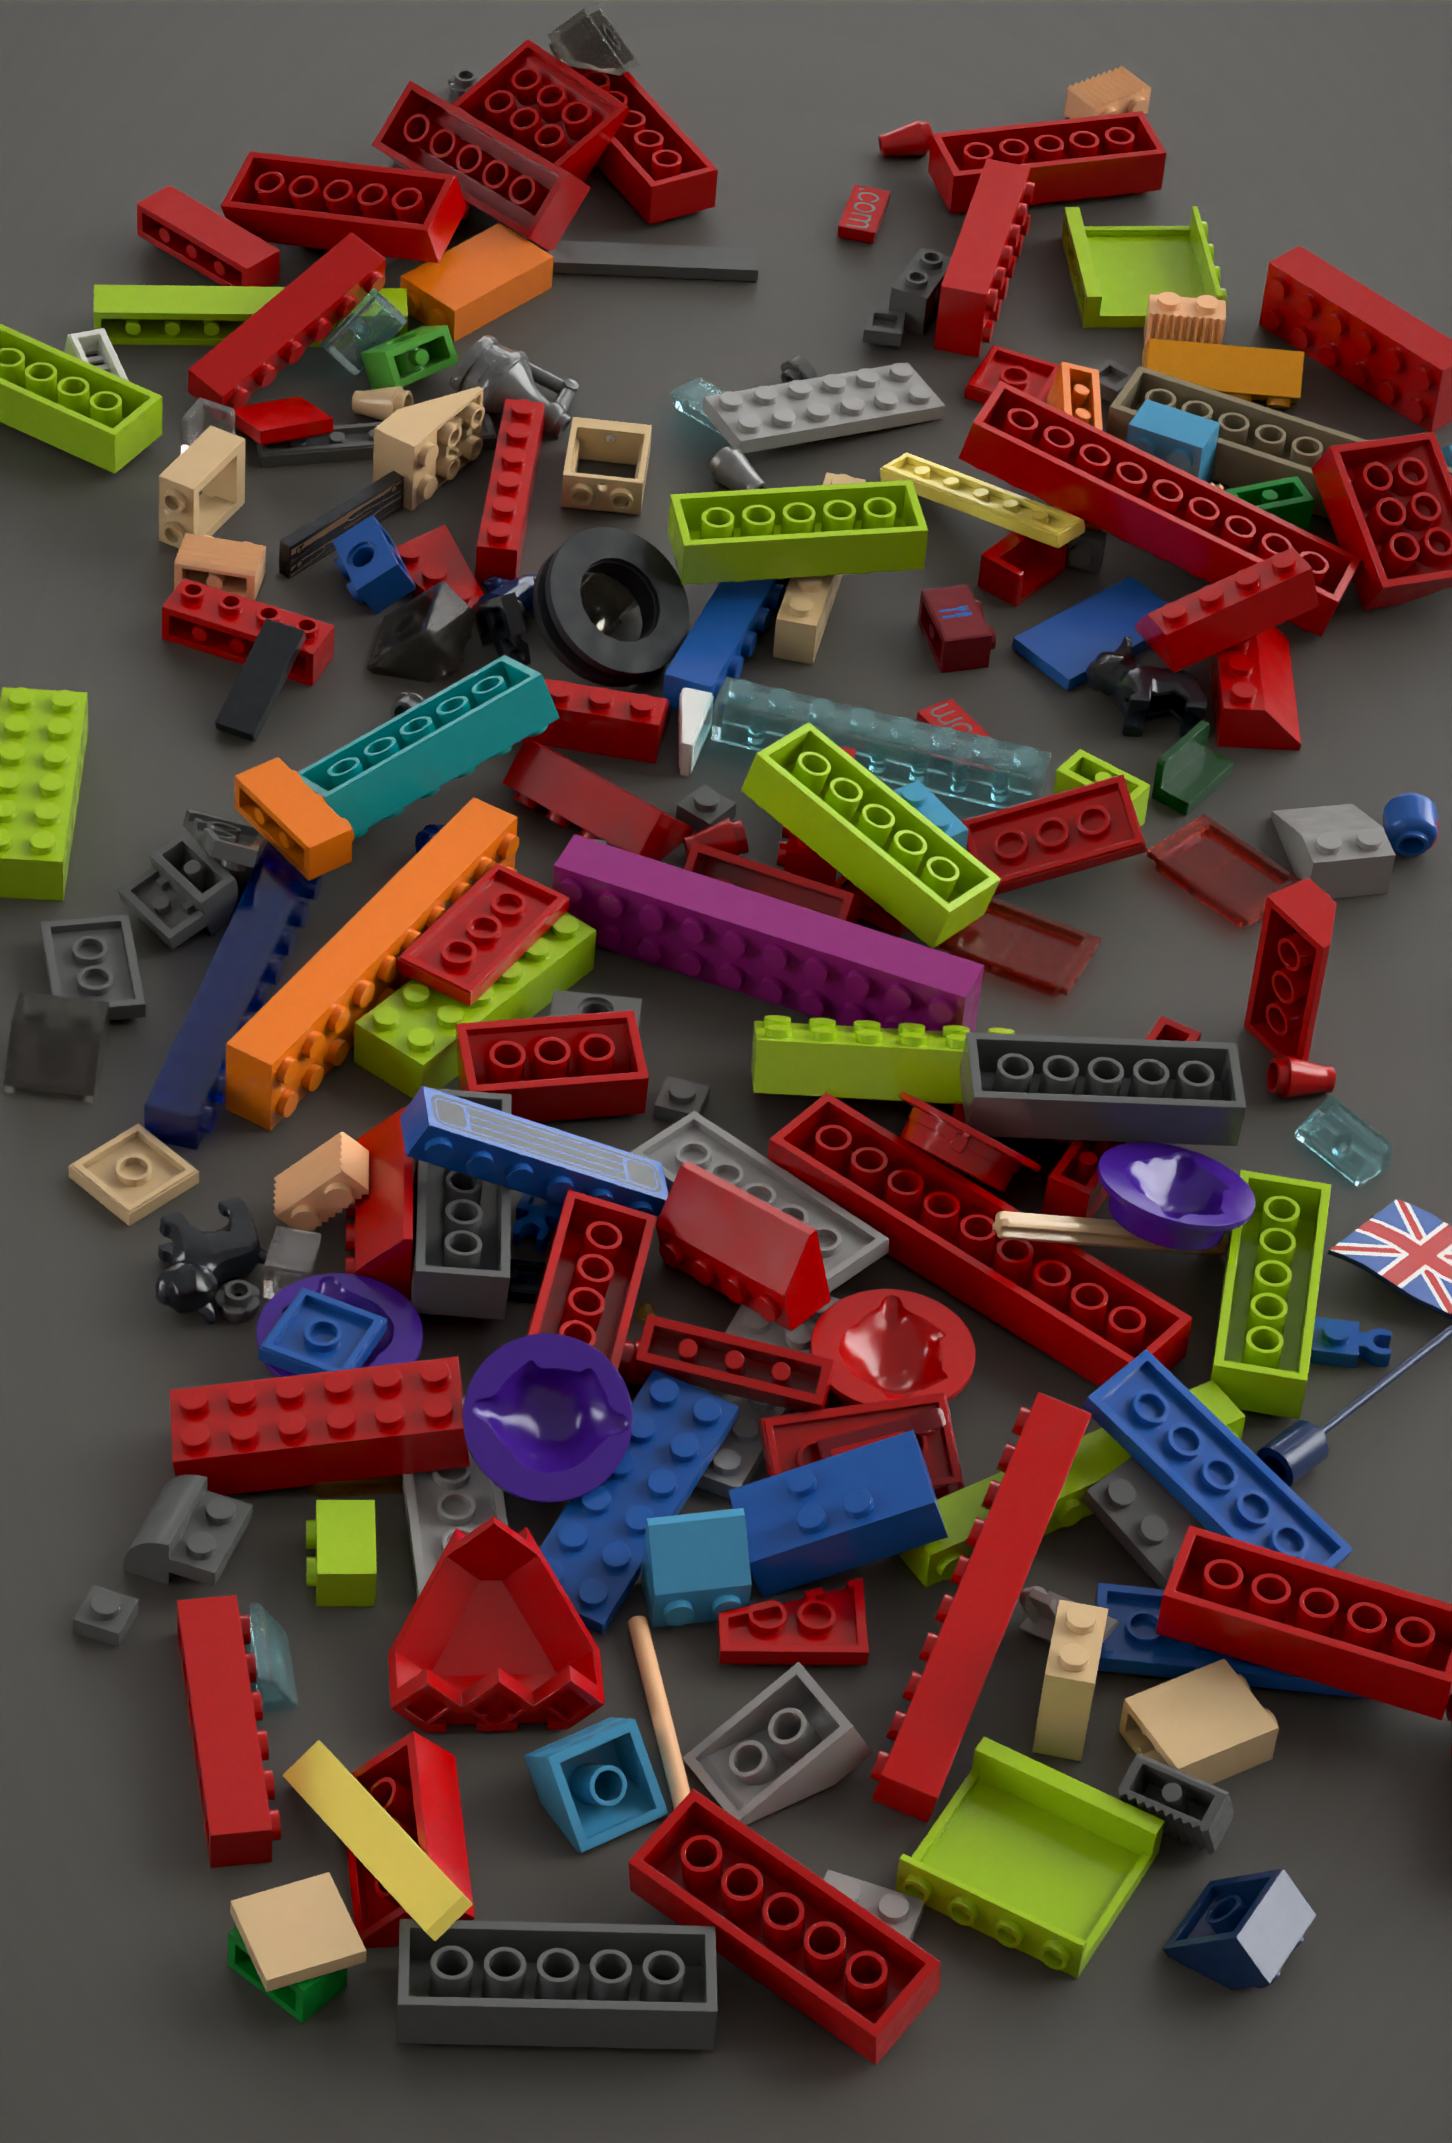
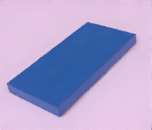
(1076, 636)

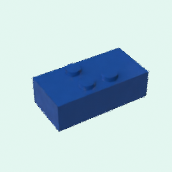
(839, 1513)

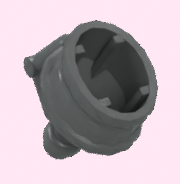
(510, 376)

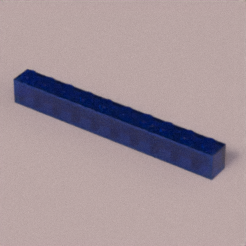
(231, 993)

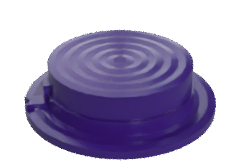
(1173, 1195)
(404, 1330)
(547, 1418)

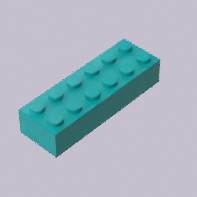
(433, 743)

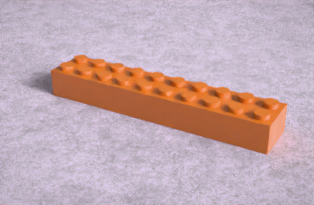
(314, 1015)

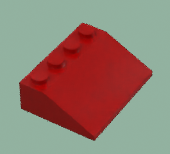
(546, 108)
(1393, 512)

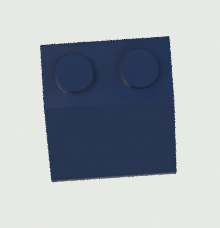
(1242, 1929)

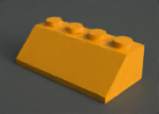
(1231, 369)

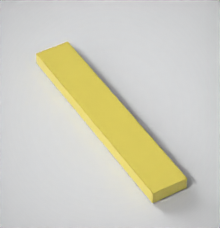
(985, 500)
(377, 1840)

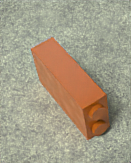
(478, 281)

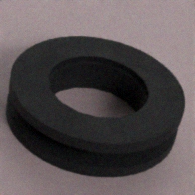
(574, 636)

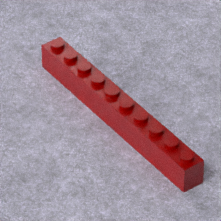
(981, 1608)

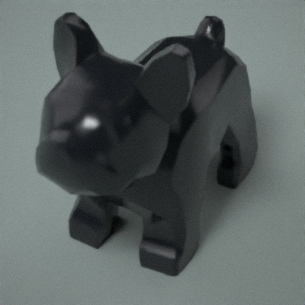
(1146, 690)
(206, 1257)

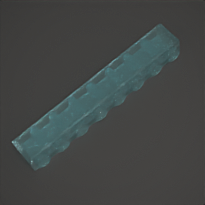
(885, 744)

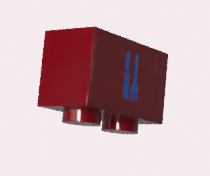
(955, 628)

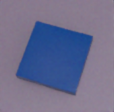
(321, 1335)

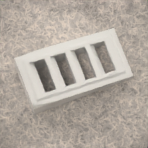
(98, 343)
(693, 726)

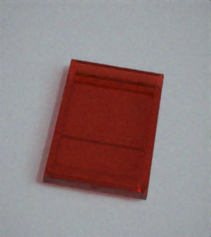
(1220, 870)
(1025, 948)

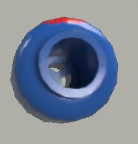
(1411, 823)

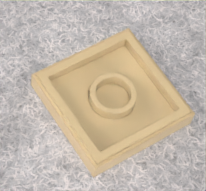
(133, 1174)
(297, 1931)

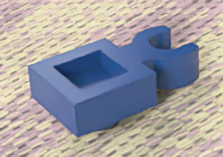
(535, 1218)
(1342, 1344)

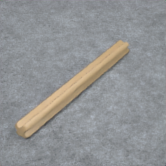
(1079, 1232)

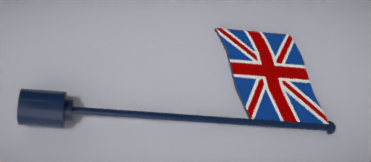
(1414, 1257)

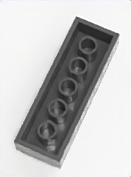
(1102, 1089)
(461, 1236)
(558, 1985)

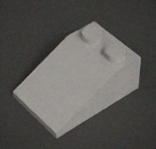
(1336, 849)
(778, 1749)

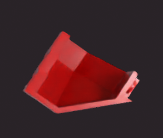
(494, 1641)

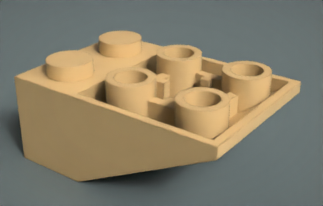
(429, 442)

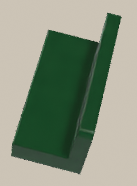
(1190, 771)

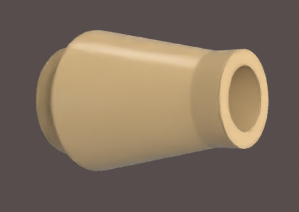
(381, 402)

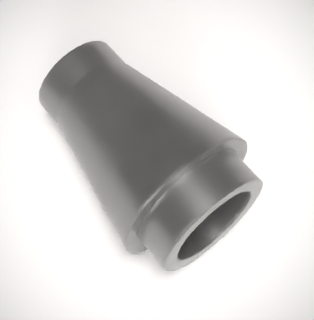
(734, 470)

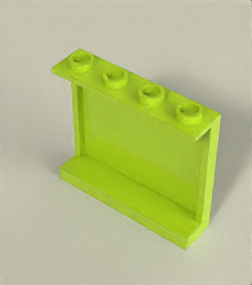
(1122, 265)
(1032, 1858)

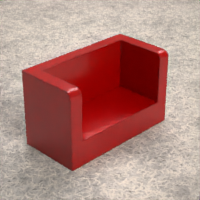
(1019, 567)

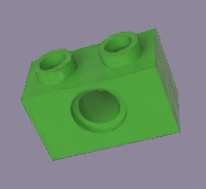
(409, 357)

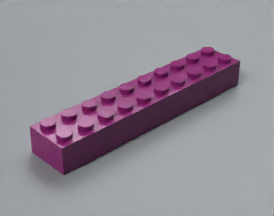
(762, 943)

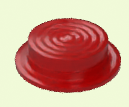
(962, 1145)
(893, 1347)

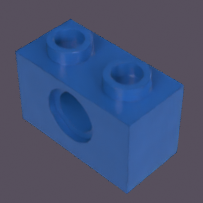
(373, 565)

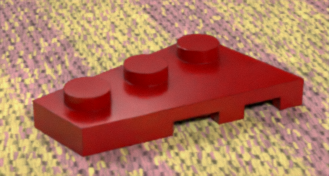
(437, 559)
(809, 1630)

